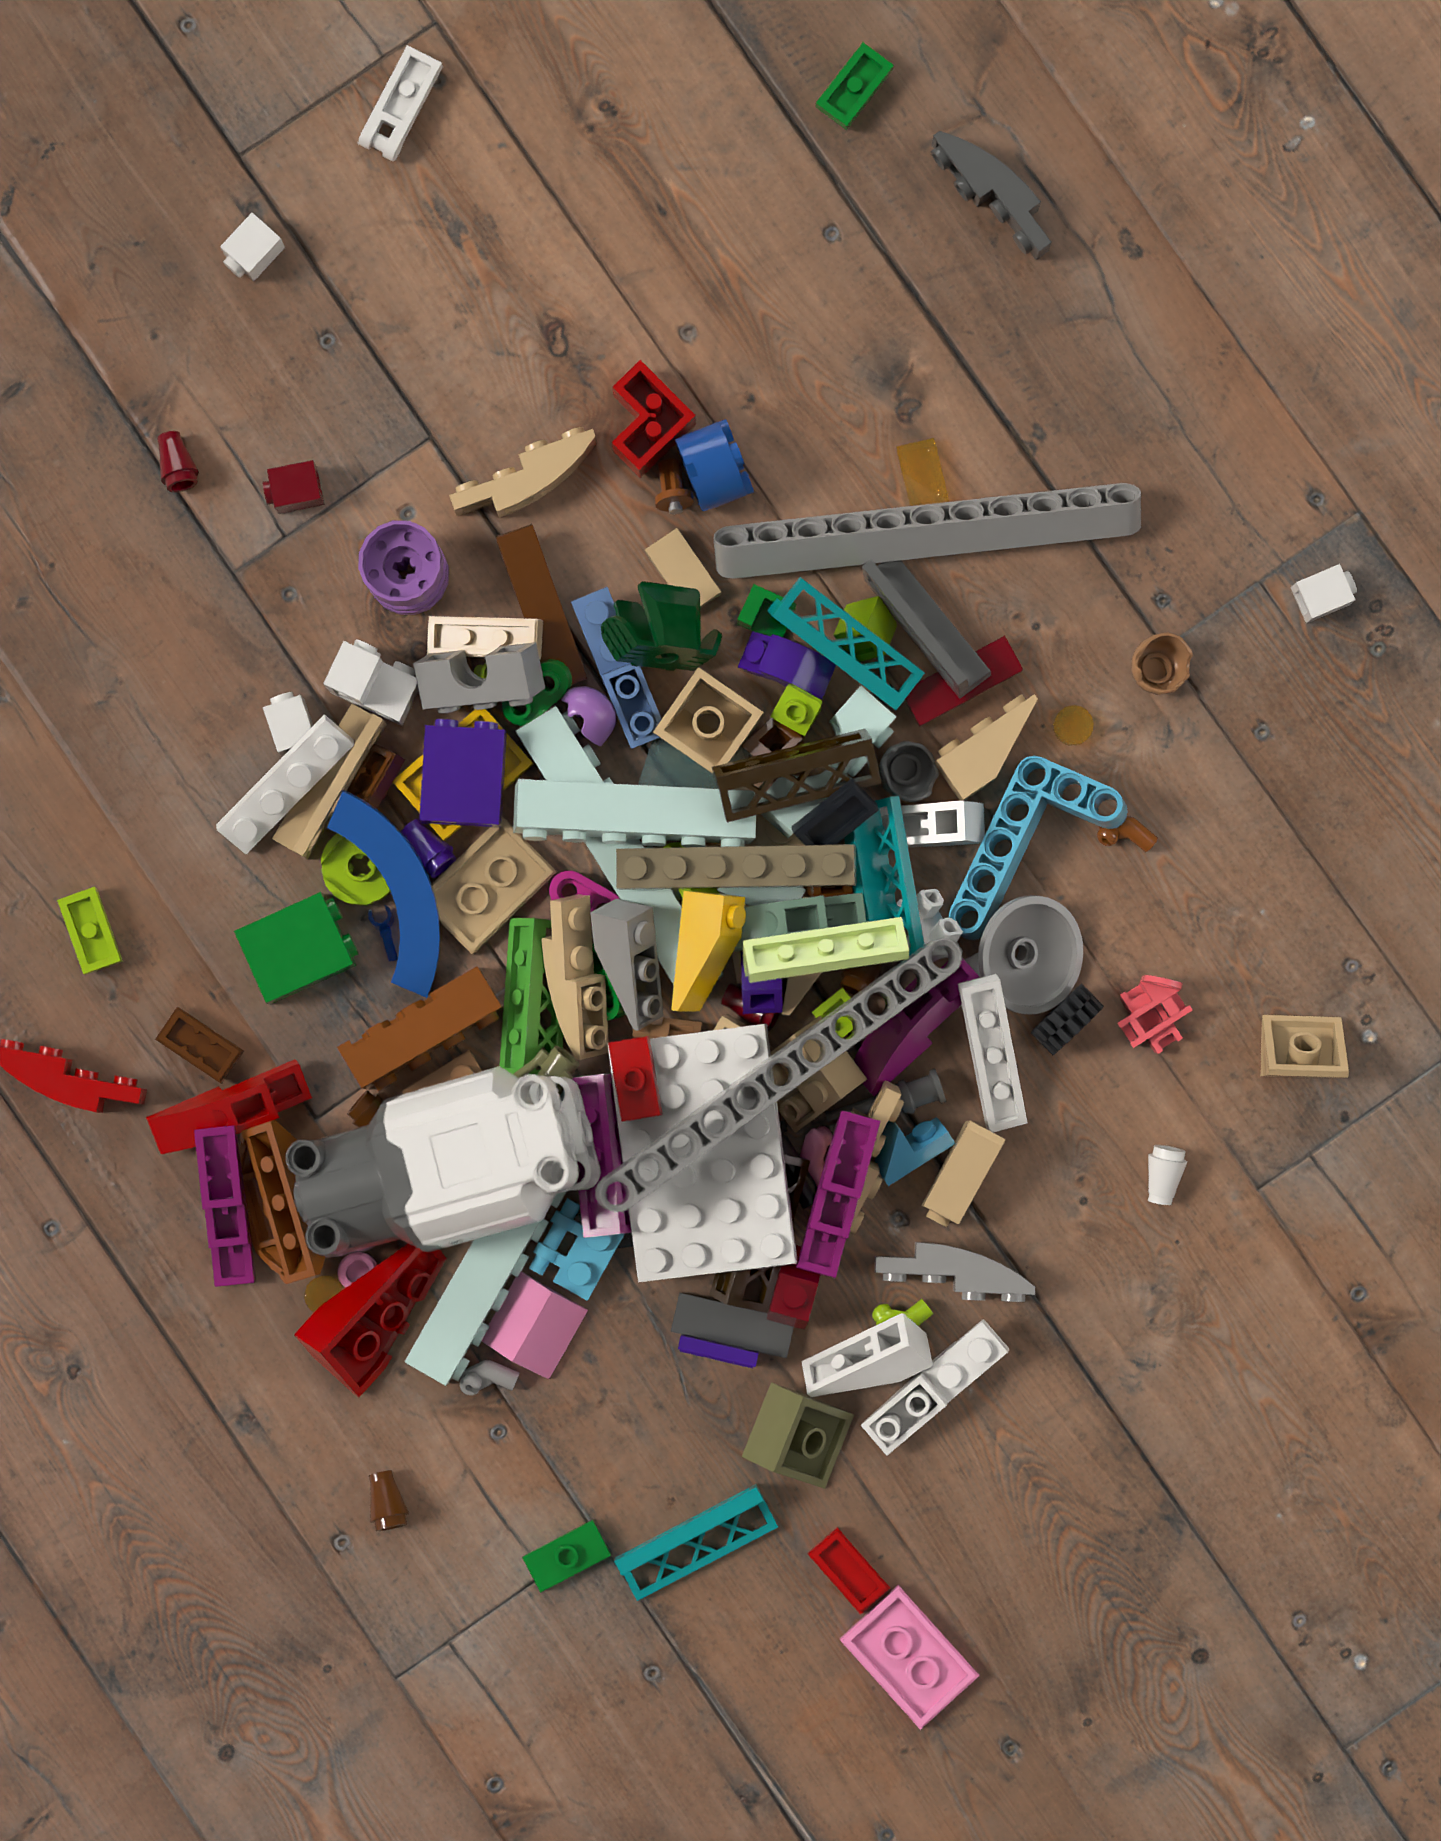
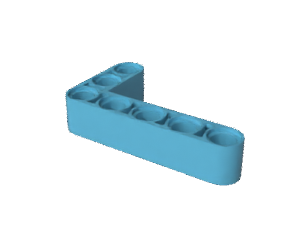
(1021, 832)

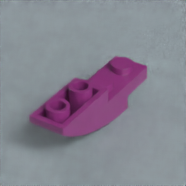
(905, 1035)

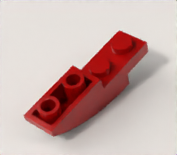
(50, 1076)
(240, 1105)

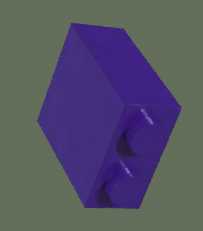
(463, 774)

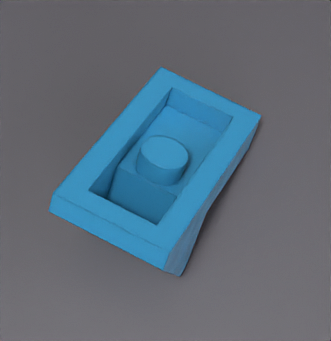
(906, 1153)

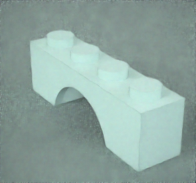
(857, 713)

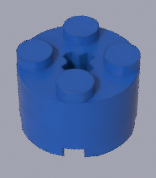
(714, 465)

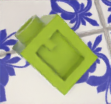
(797, 709)

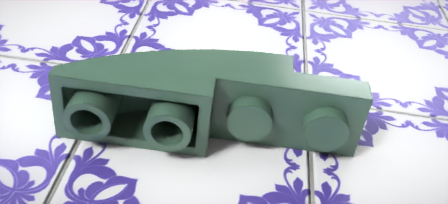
(801, 916)

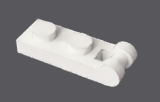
(400, 102)

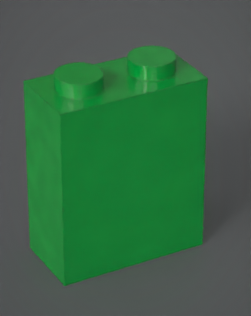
(297, 947)

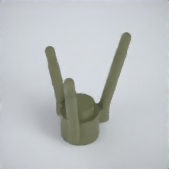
(555, 1063)

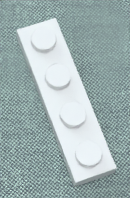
(285, 784)
(992, 1053)

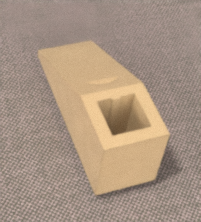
(979, 759)

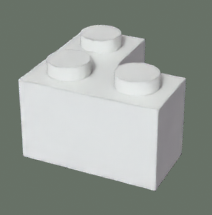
(370, 683)

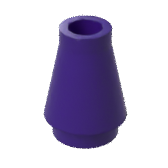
(433, 851)

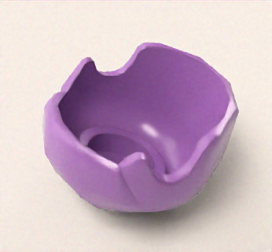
(596, 711)

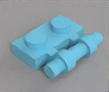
(586, 1259)

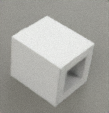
(251, 248)
(1324, 593)
(287, 720)

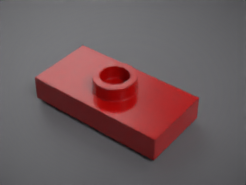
(635, 1078)

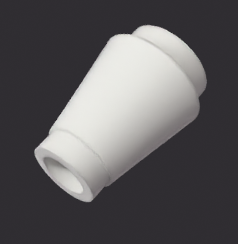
(1165, 1172)

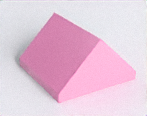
(534, 1325)

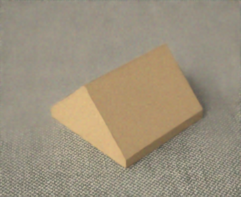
(1303, 1047)

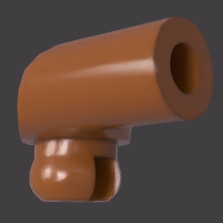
(1129, 829)

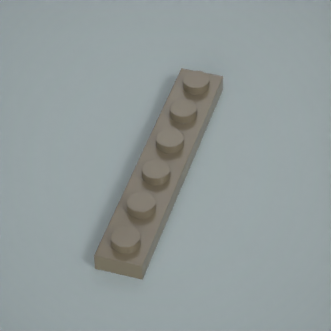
(736, 867)

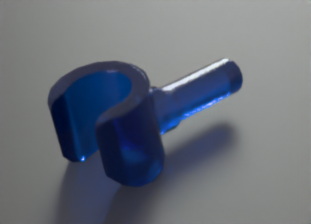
(385, 932)

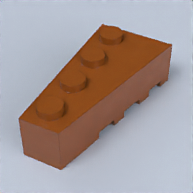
(421, 1029)

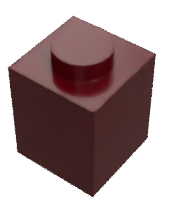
(293, 487)

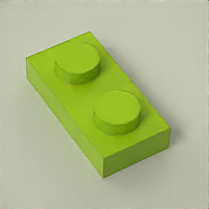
(90, 930)

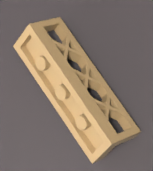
(312, 813)

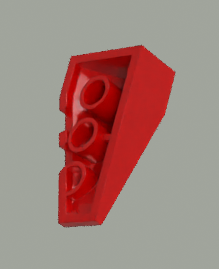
(362, 1321)

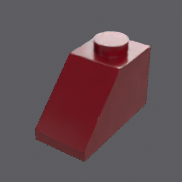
(793, 1295)

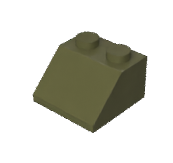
(797, 1436)

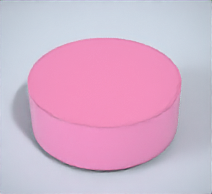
(354, 1266)

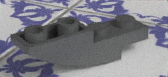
(985, 177)

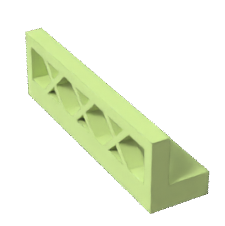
(825, 949)

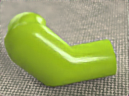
(917, 1313)

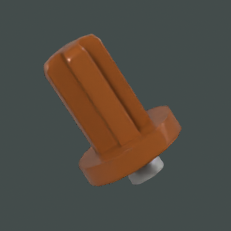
(673, 495)

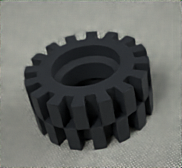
(1067, 1019)

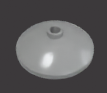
(1047, 955)

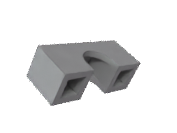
(448, 682)

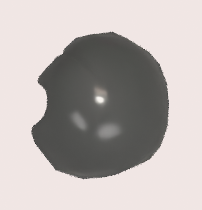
(908, 771)

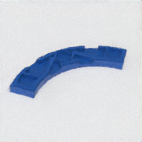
(408, 885)

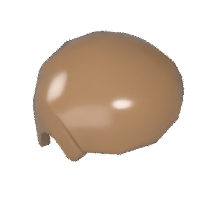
(1161, 663)

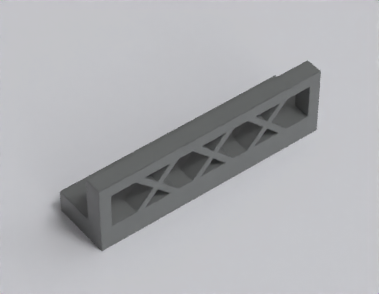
(926, 625)

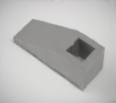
(628, 954)

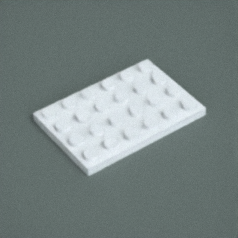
(734, 1199)

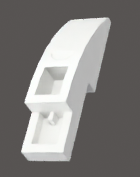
(934, 1387)

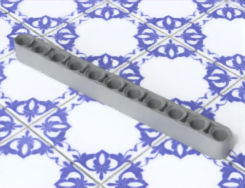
(928, 530)
(798, 1071)

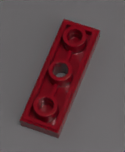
(935, 697)

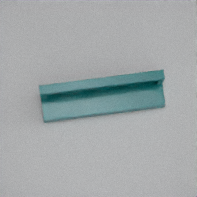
(830, 648)
(878, 879)
(690, 1529)

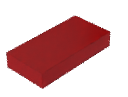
(848, 1570)

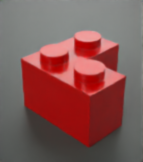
(658, 420)

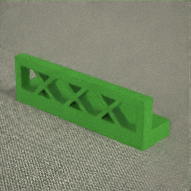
(526, 997)

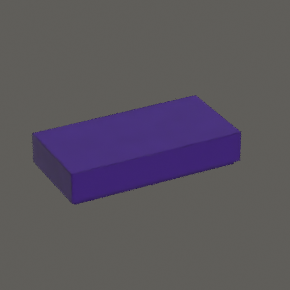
(718, 1351)

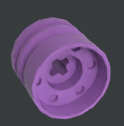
(392, 549)

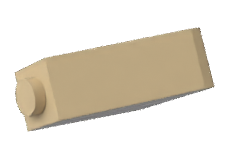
(962, 1173)

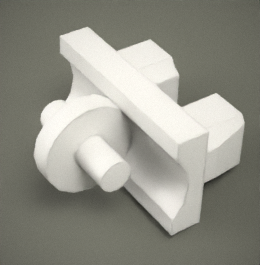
(933, 924)

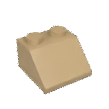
(708, 721)

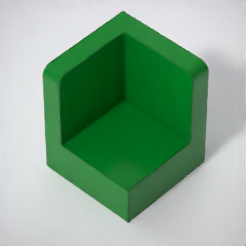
(755, 614)

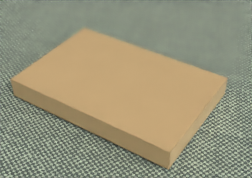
(489, 885)

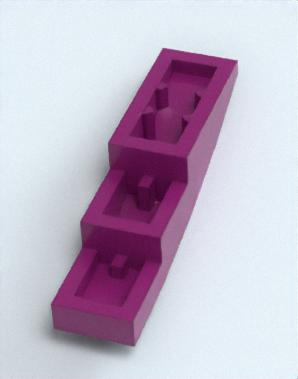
(838, 1194)
(225, 1205)

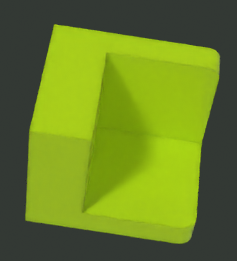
(876, 618)

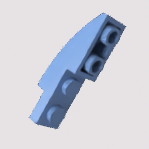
(623, 682)

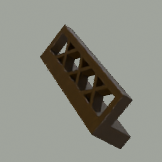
(791, 761)
(731, 1285)

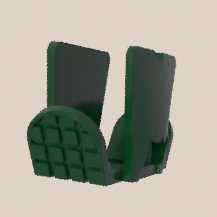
(664, 627)

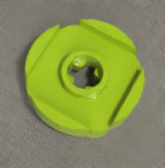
(339, 878)

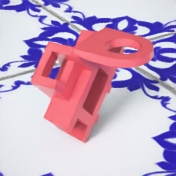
(1147, 1012)

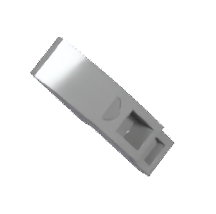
(971, 1272)

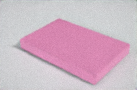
(909, 1657)

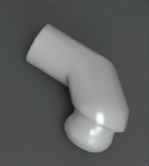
(485, 1374)

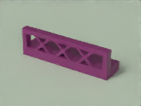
(600, 1109)

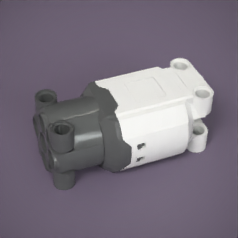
(445, 1164)

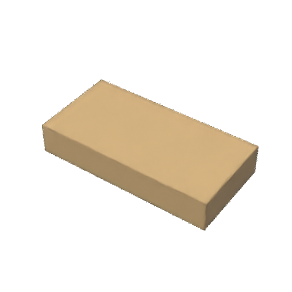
(681, 566)

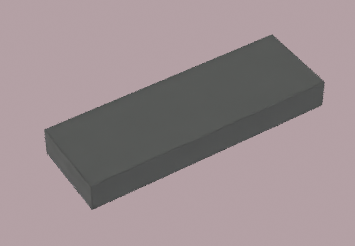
(730, 1325)

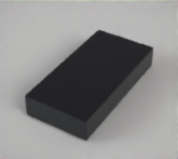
(836, 816)

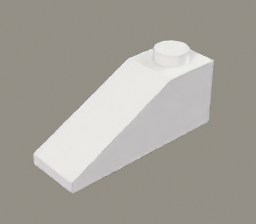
(942, 823)
(869, 1359)

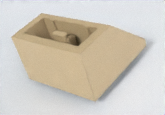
(820, 1089)

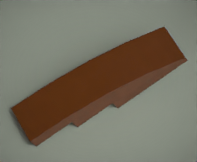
(539, 598)

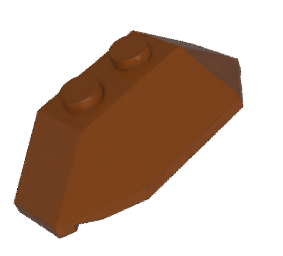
(272, 1212)

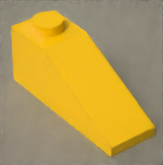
(707, 938)

